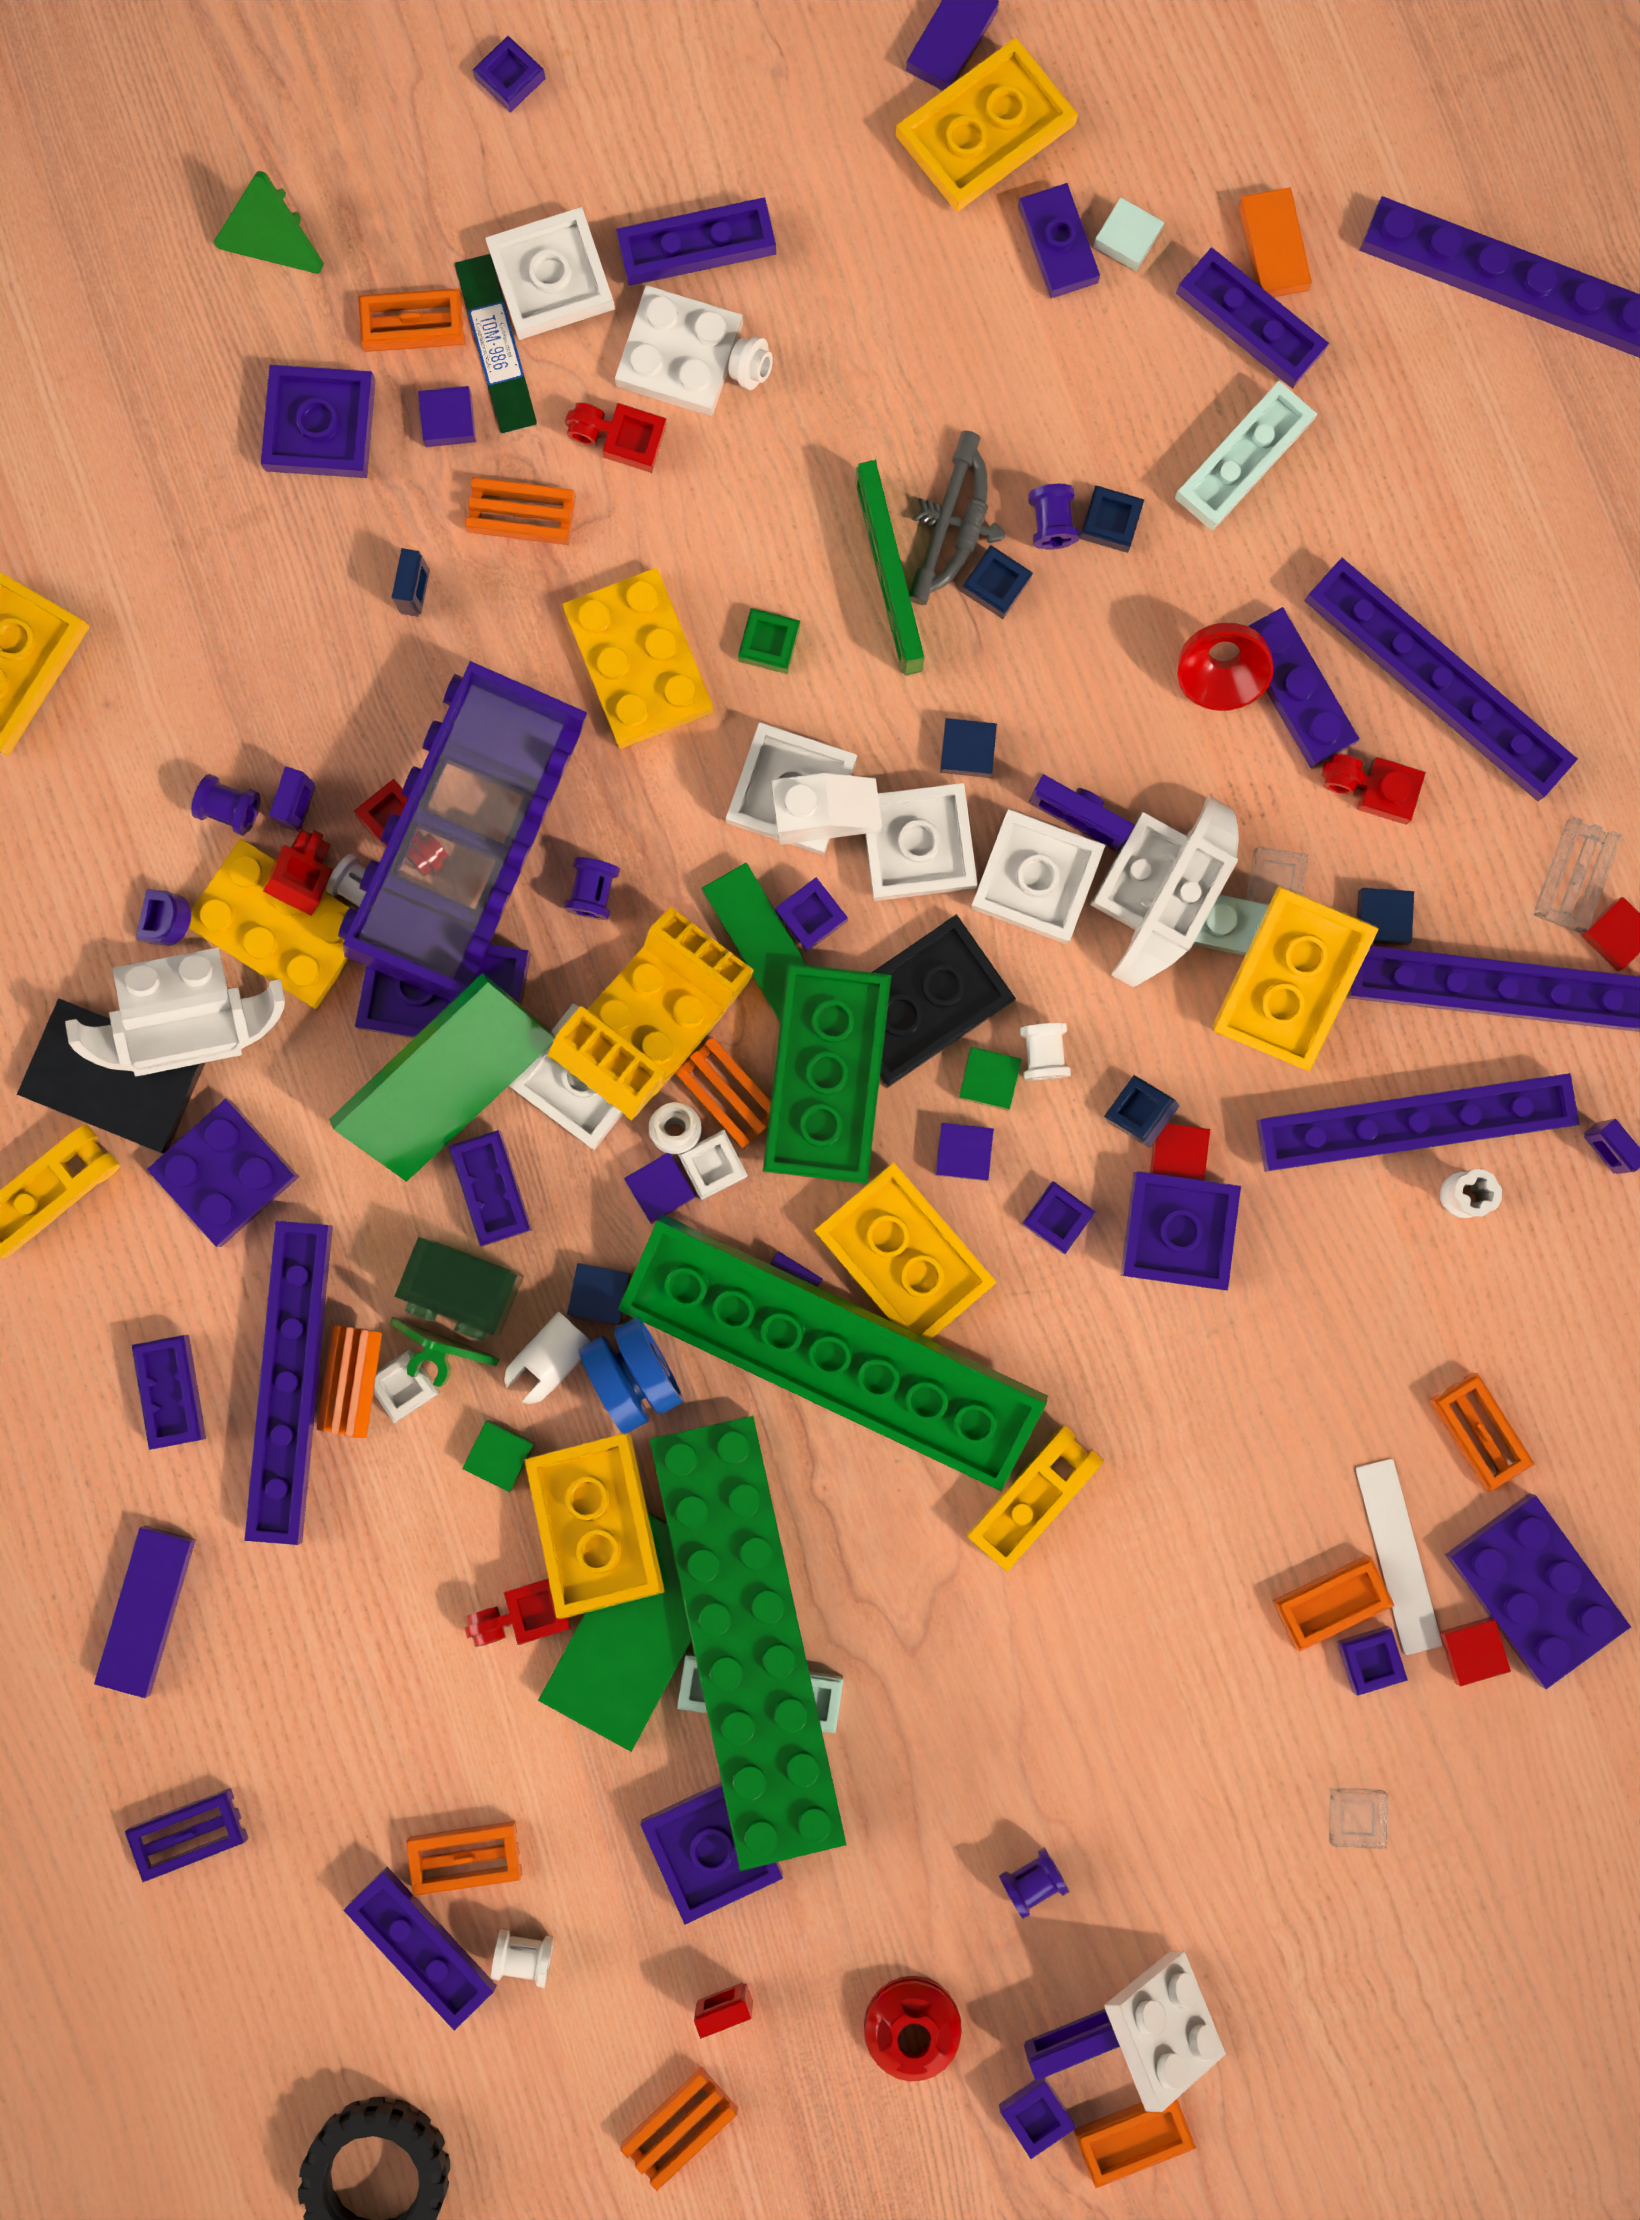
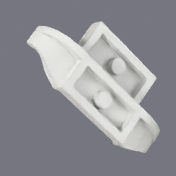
(1167, 886)
(176, 1016)

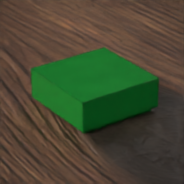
(769, 641)
(989, 1078)
(498, 1455)

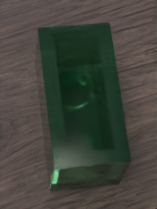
(459, 1288)

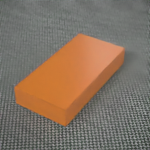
(1275, 242)
(1333, 1603)
(1132, 2141)

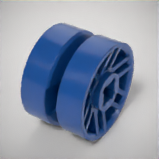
(631, 1375)

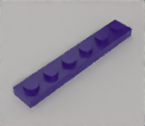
(1505, 275)
(1440, 679)
(1499, 988)
(1417, 1122)
(288, 1383)

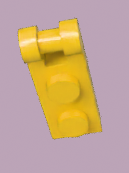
(51, 1187)
(1033, 1499)

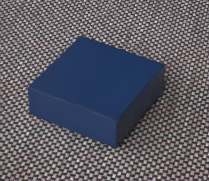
(1111, 519)
(410, 582)
(996, 582)
(968, 748)
(1389, 912)
(1141, 1111)
(598, 1293)

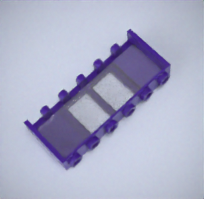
(462, 832)

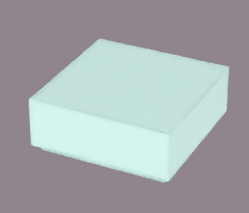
(1128, 234)

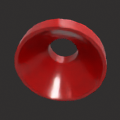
(1225, 683)
(912, 2002)

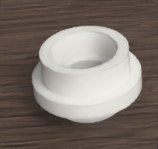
(750, 362)
(675, 1114)

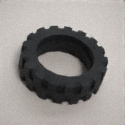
(383, 2121)

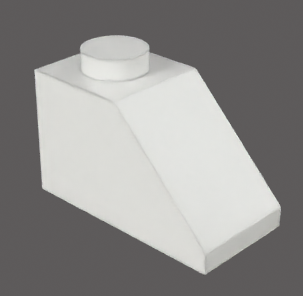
(825, 807)

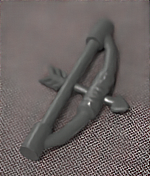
(971, 526)

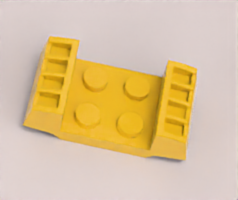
(651, 1014)

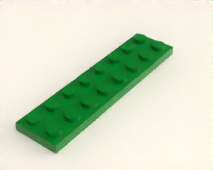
(832, 1352)
(747, 1643)

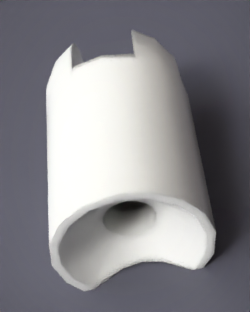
(548, 1357)

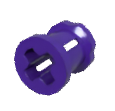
(1053, 516)
(225, 804)
(591, 888)
(1033, 1883)

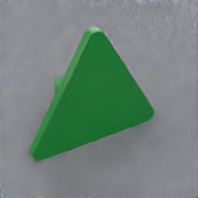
(267, 229)
(437, 1350)

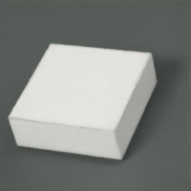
(713, 1165)
(400, 1392)

